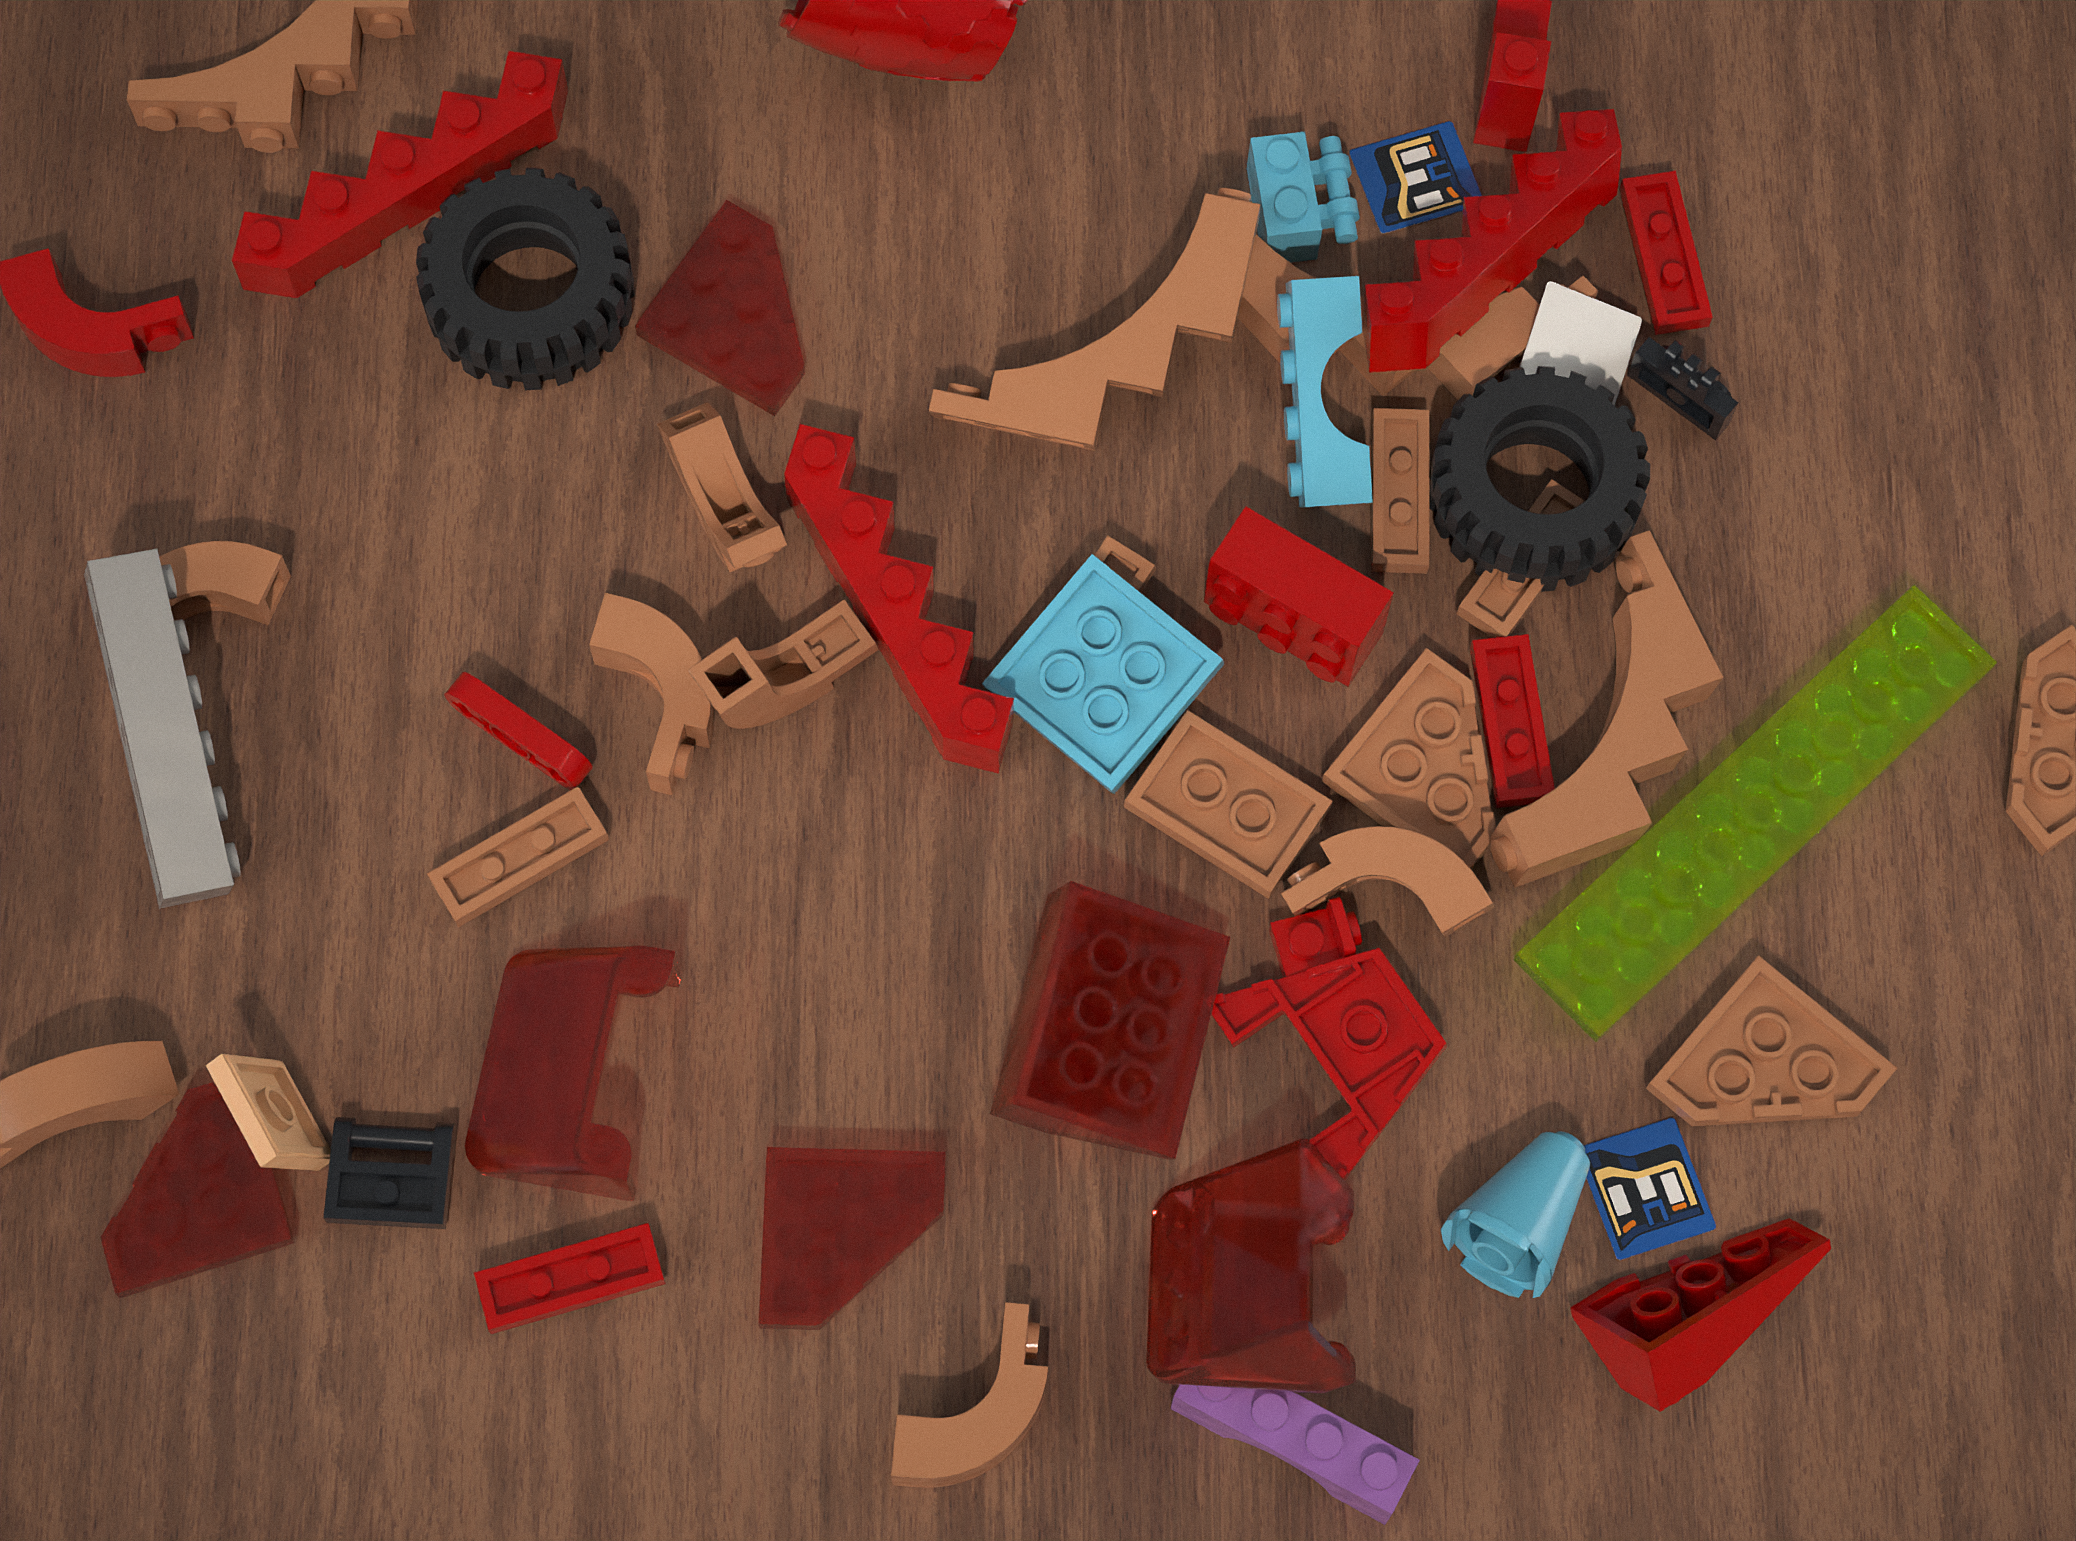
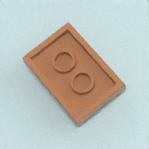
(1228, 804)

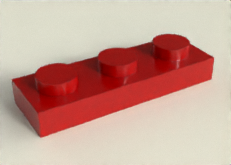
(1665, 252)
(1512, 720)
(569, 1278)

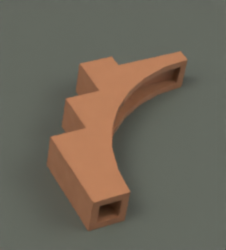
(266, 86)

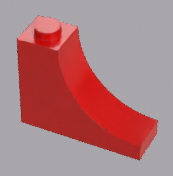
(1514, 74)

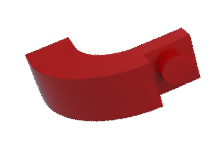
(82, 338)

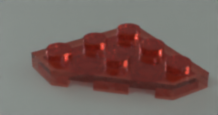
(731, 312)
(195, 1202)
(838, 1225)

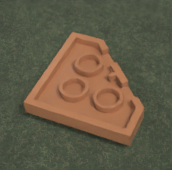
(2044, 745)
(1422, 761)
(1769, 1059)

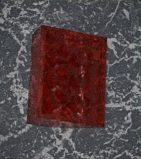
(1110, 1023)

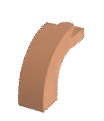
(719, 489)
(226, 579)
(655, 648)
(785, 677)
(1398, 856)
(81, 1090)
(967, 1445)

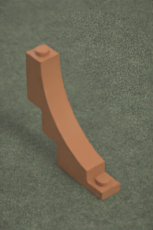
(1483, 351)
(1068, 395)
(1658, 671)

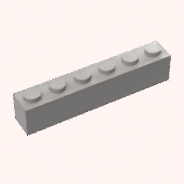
(160, 729)

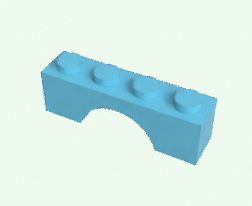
(1319, 320)

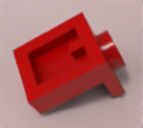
(1315, 937)

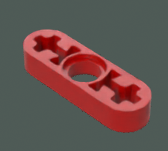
(518, 731)

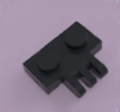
(1684, 386)

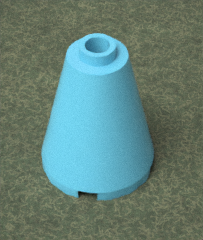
(1521, 1216)

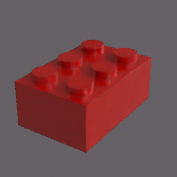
(1296, 597)

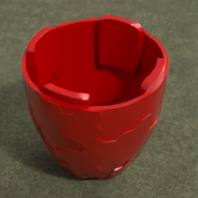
(908, 36)

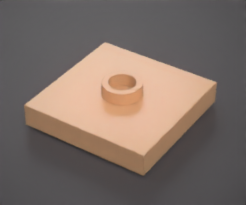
(270, 1112)

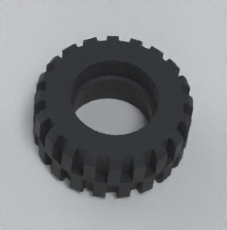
(512, 216)
(1551, 414)

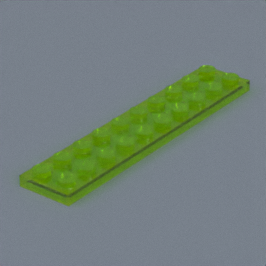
(1754, 813)

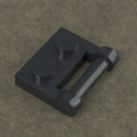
(385, 1190)

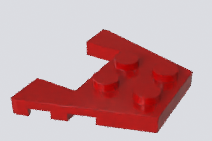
(1361, 1032)

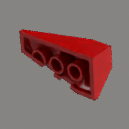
(1684, 1324)

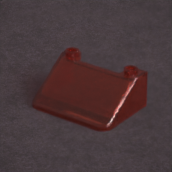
(548, 1065)
(1238, 1275)

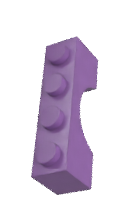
(1324, 1446)

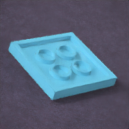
(1103, 673)

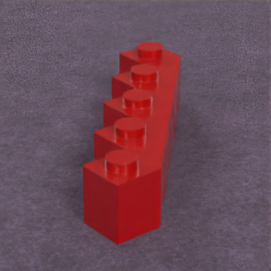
(404, 180)
(1497, 246)
(894, 600)

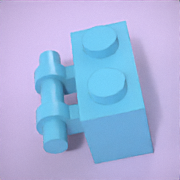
(1283, 185)

